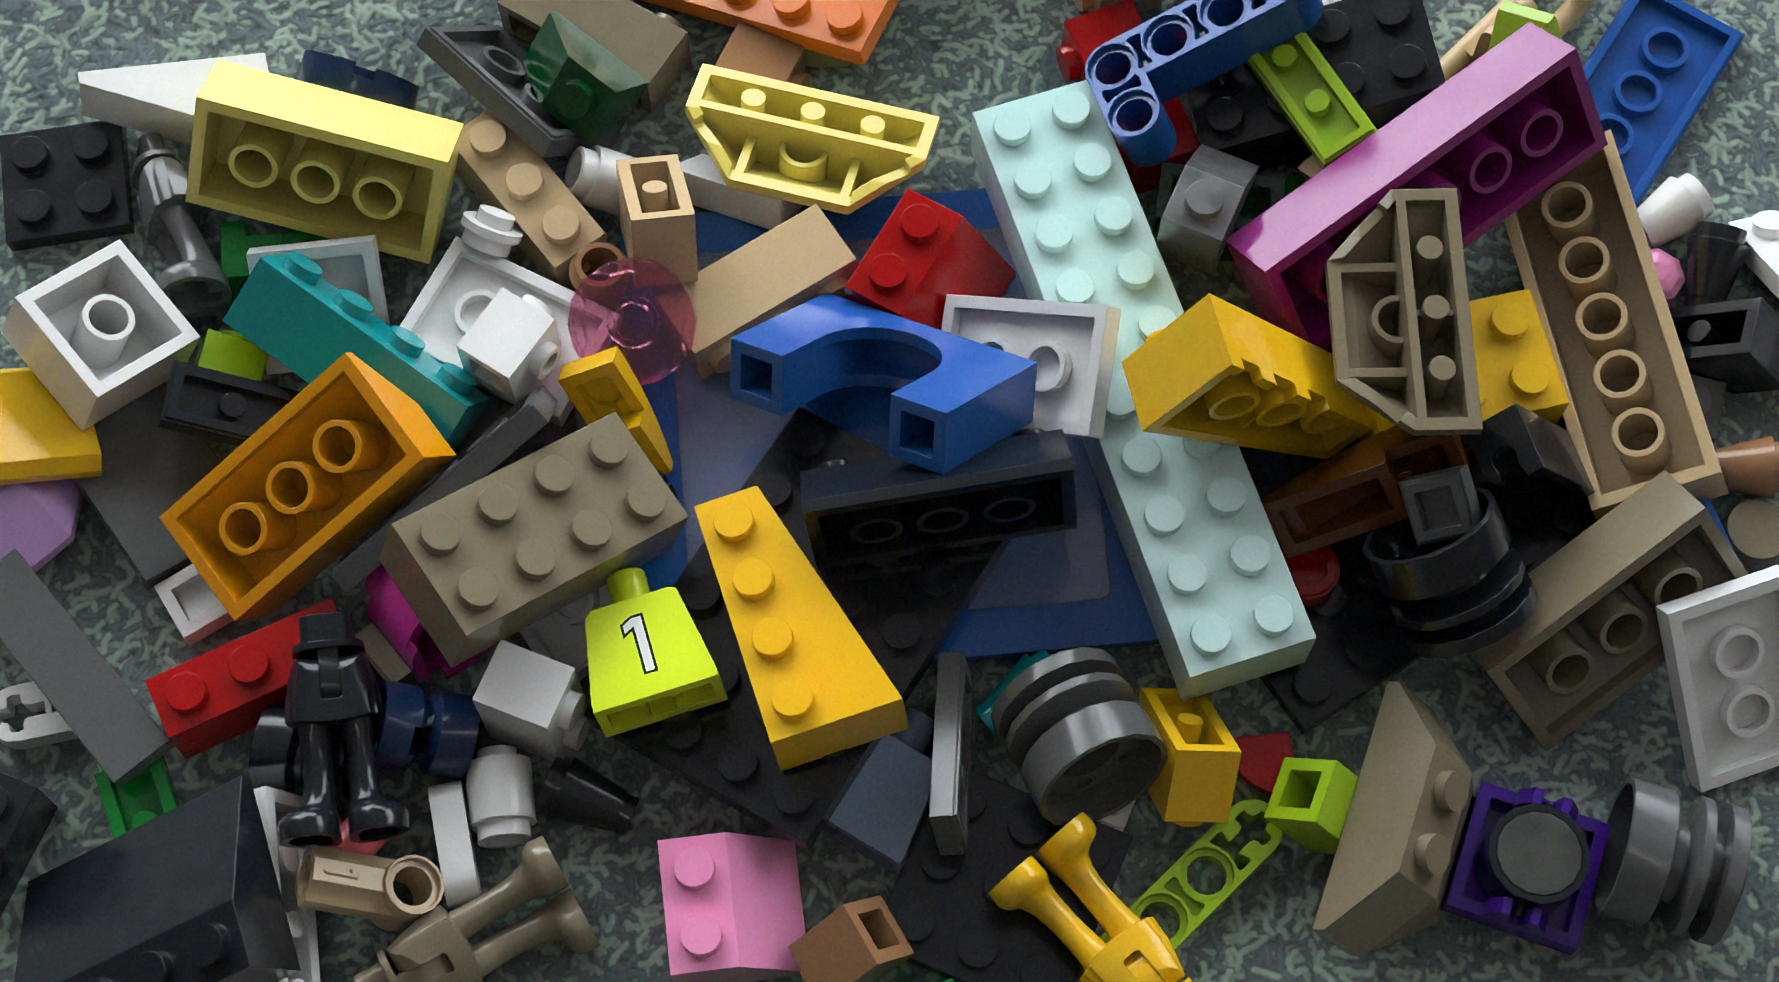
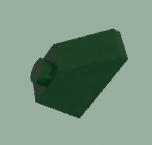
(581, 79)

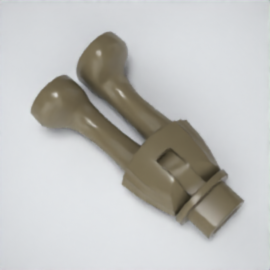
(438, 942)

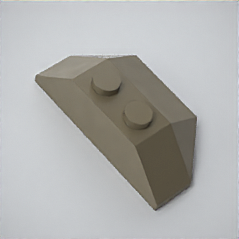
(1406, 315)
(1397, 831)

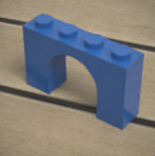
(950, 391)

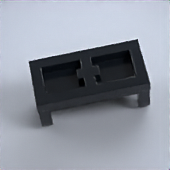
(1531, 449)

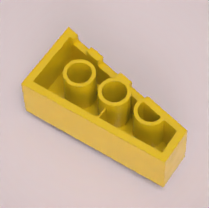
(1241, 384)
(801, 652)

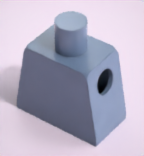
(888, 796)

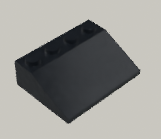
(165, 903)

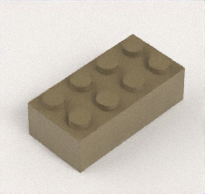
(531, 538)

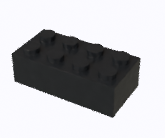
(1374, 47)

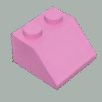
(730, 907)

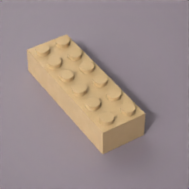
(1612, 335)

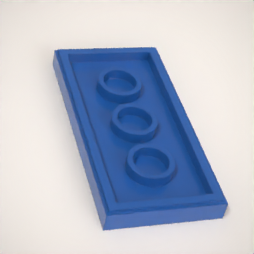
(1653, 79)

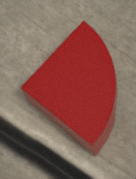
(1263, 759)

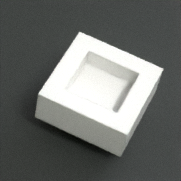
(192, 605)

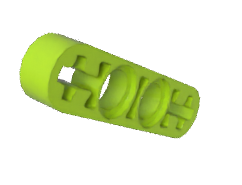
(1195, 908)

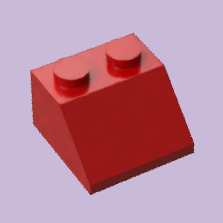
(922, 258)

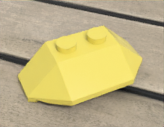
(805, 140)

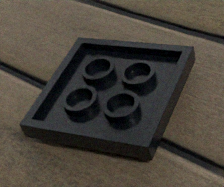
(946, 900)

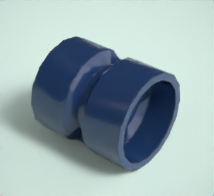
(444, 732)

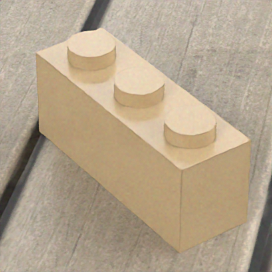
(519, 181)
(765, 280)

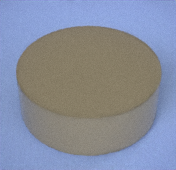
(1754, 531)

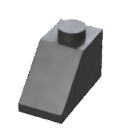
(1205, 208)

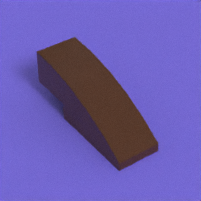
(1357, 488)

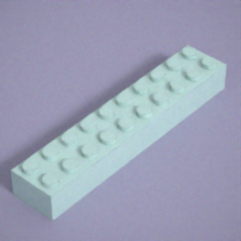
(1177, 502)

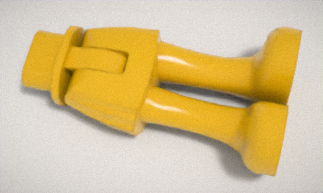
(1137, 947)

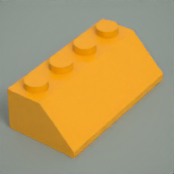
(305, 487)

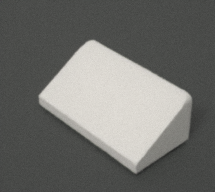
(711, 193)

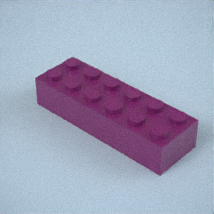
(1490, 131)

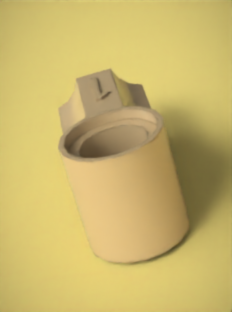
(363, 886)

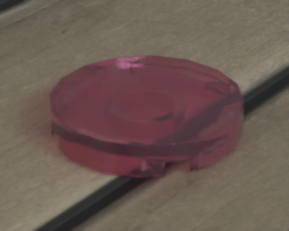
(640, 311)

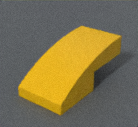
(607, 385)

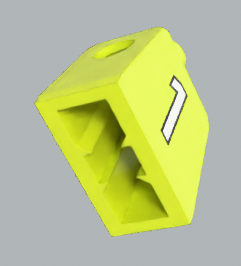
(646, 656)

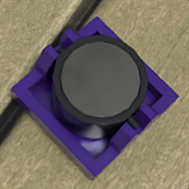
(1527, 866)

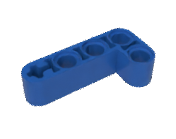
(1205, 51)

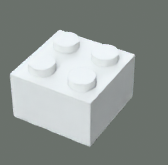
(99, 334)

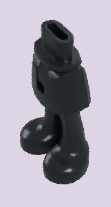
(326, 694)

